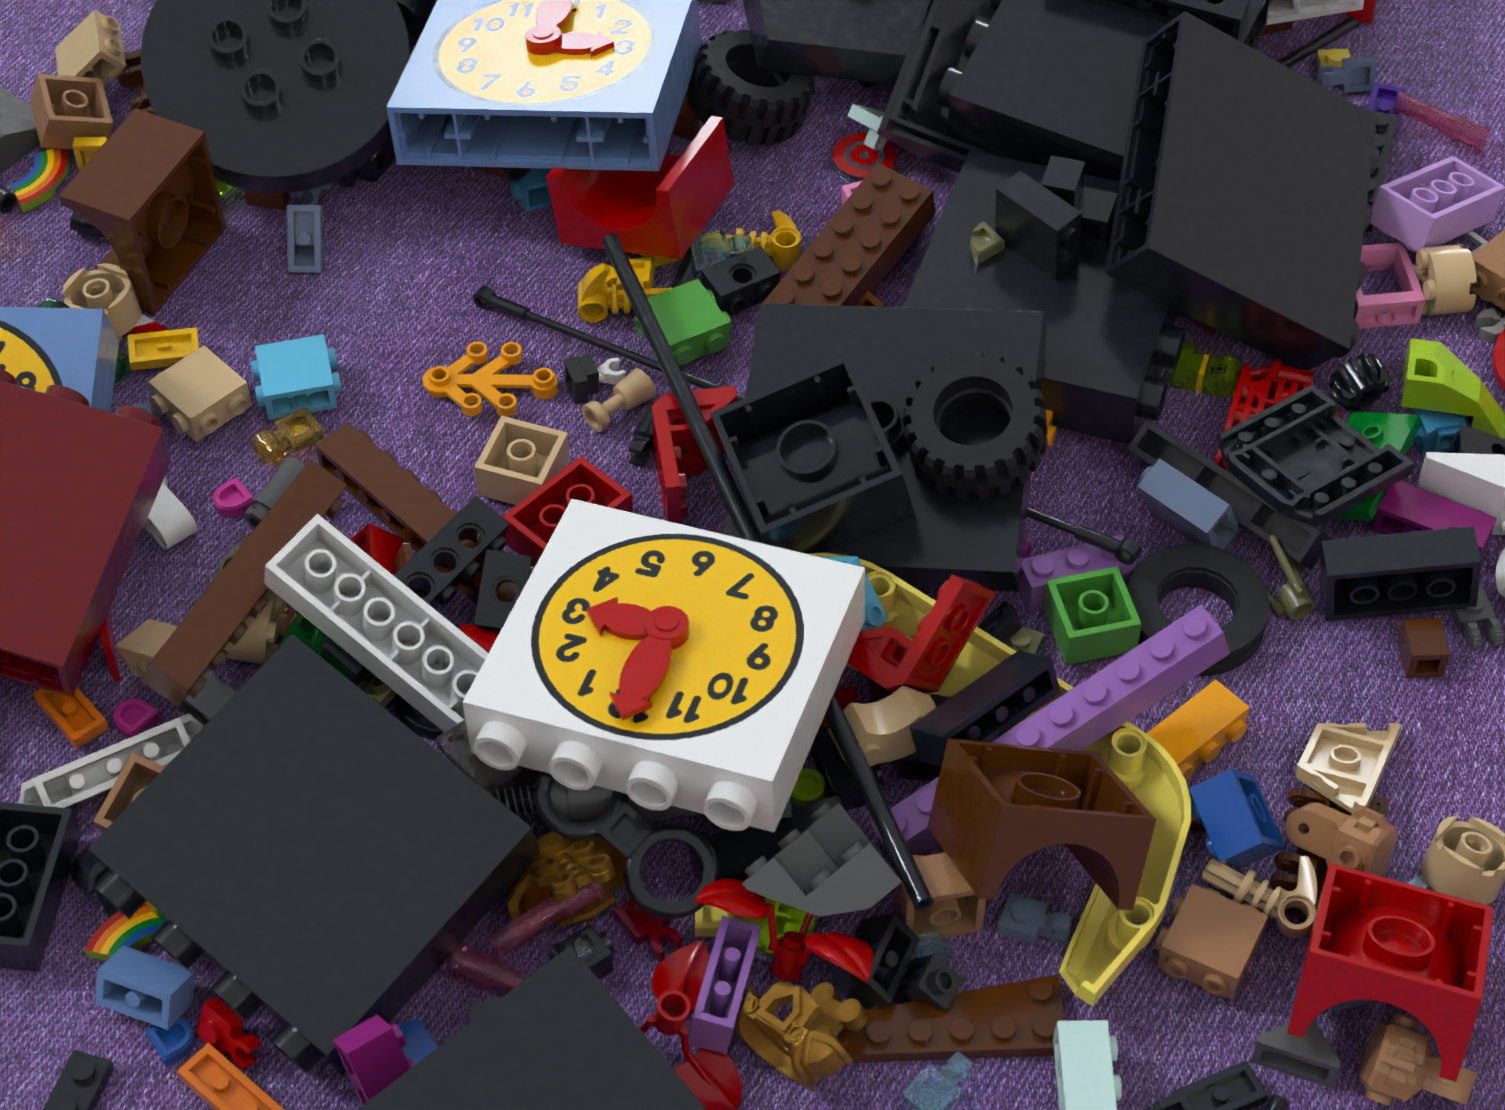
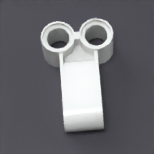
(169, 519)

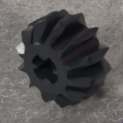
(1360, 382)

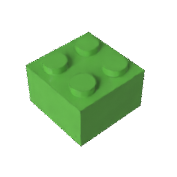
(1091, 615)

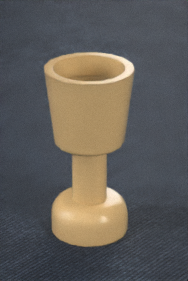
(628, 393)

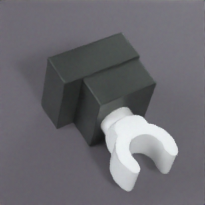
(583, 376)

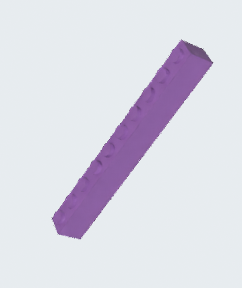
(1094, 705)

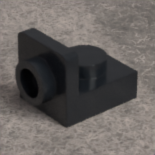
(928, 979)

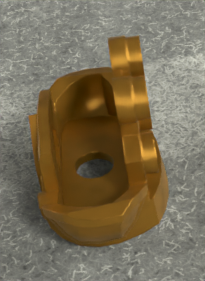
(563, 869)
(807, 1040)

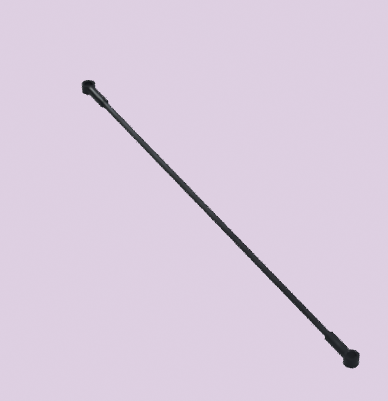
(1125, 550)

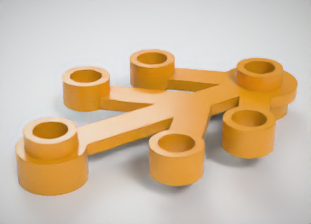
(448, 381)

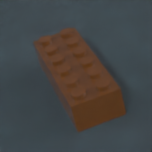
(859, 242)

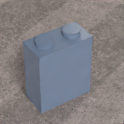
(1187, 506)

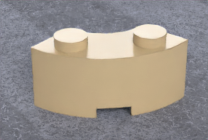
(885, 724)

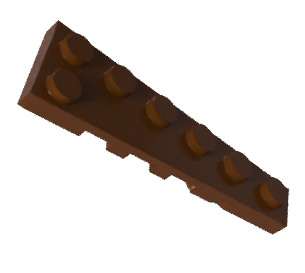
(979, 1023)

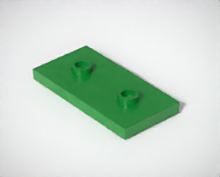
(1381, 429)

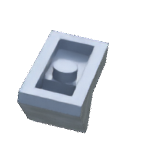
(305, 238)

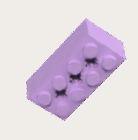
(1436, 204)

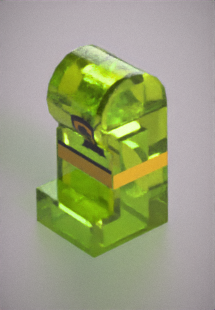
(1206, 373)

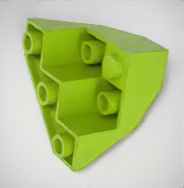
(1443, 383)

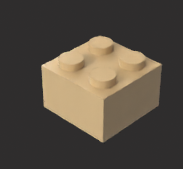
(520, 460)

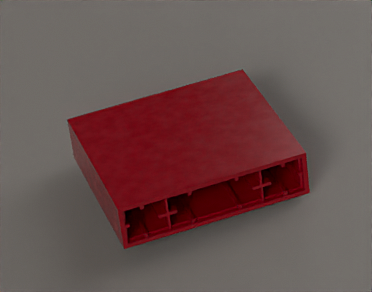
(69, 522)

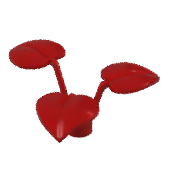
(793, 948)
(677, 987)

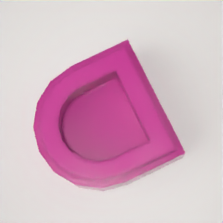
(232, 499)
(135, 717)

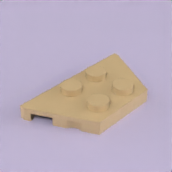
(1347, 762)

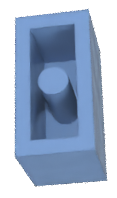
(145, 987)

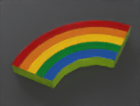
(40, 183)
(123, 931)

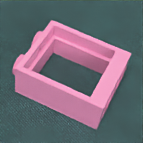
(1400, 307)

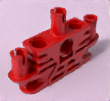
(1254, 396)

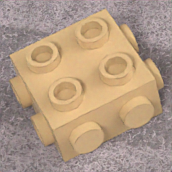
(92, 49)
(199, 394)

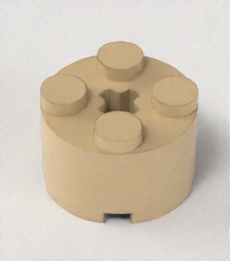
(1446, 279)
(107, 290)
(261, 636)
(1466, 860)

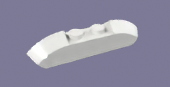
(100, 770)

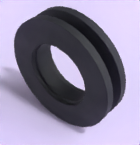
(1211, 570)

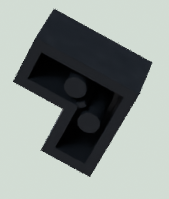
(1066, 180)

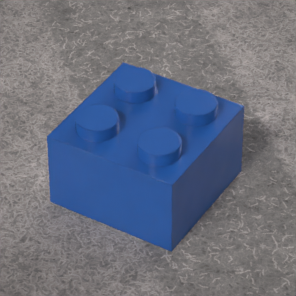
(1235, 818)

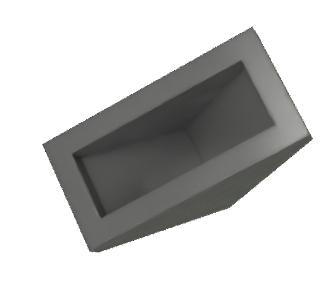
(1304, 1058)

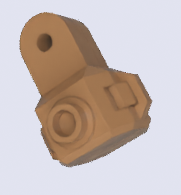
(1353, 841)
(1401, 1064)

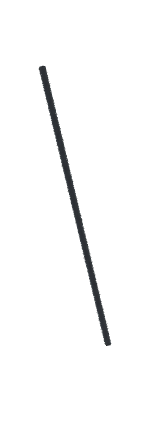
(835, 716)

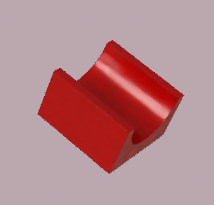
(646, 209)
(1400, 949)

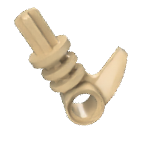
(1266, 900)

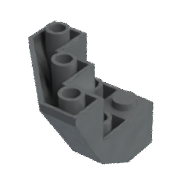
(825, 867)

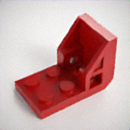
(673, 439)
(929, 655)

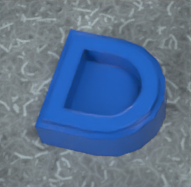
(172, 1043)

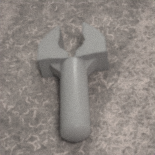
(1493, 323)

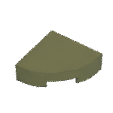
(985, 243)

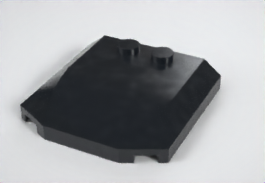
(1309, 458)

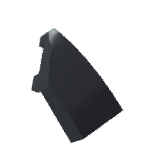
(1002, 622)

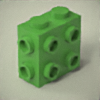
(690, 321)

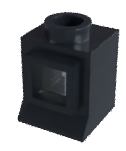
(592, 948)

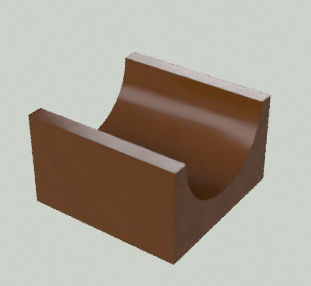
(152, 201)
(1014, 799)

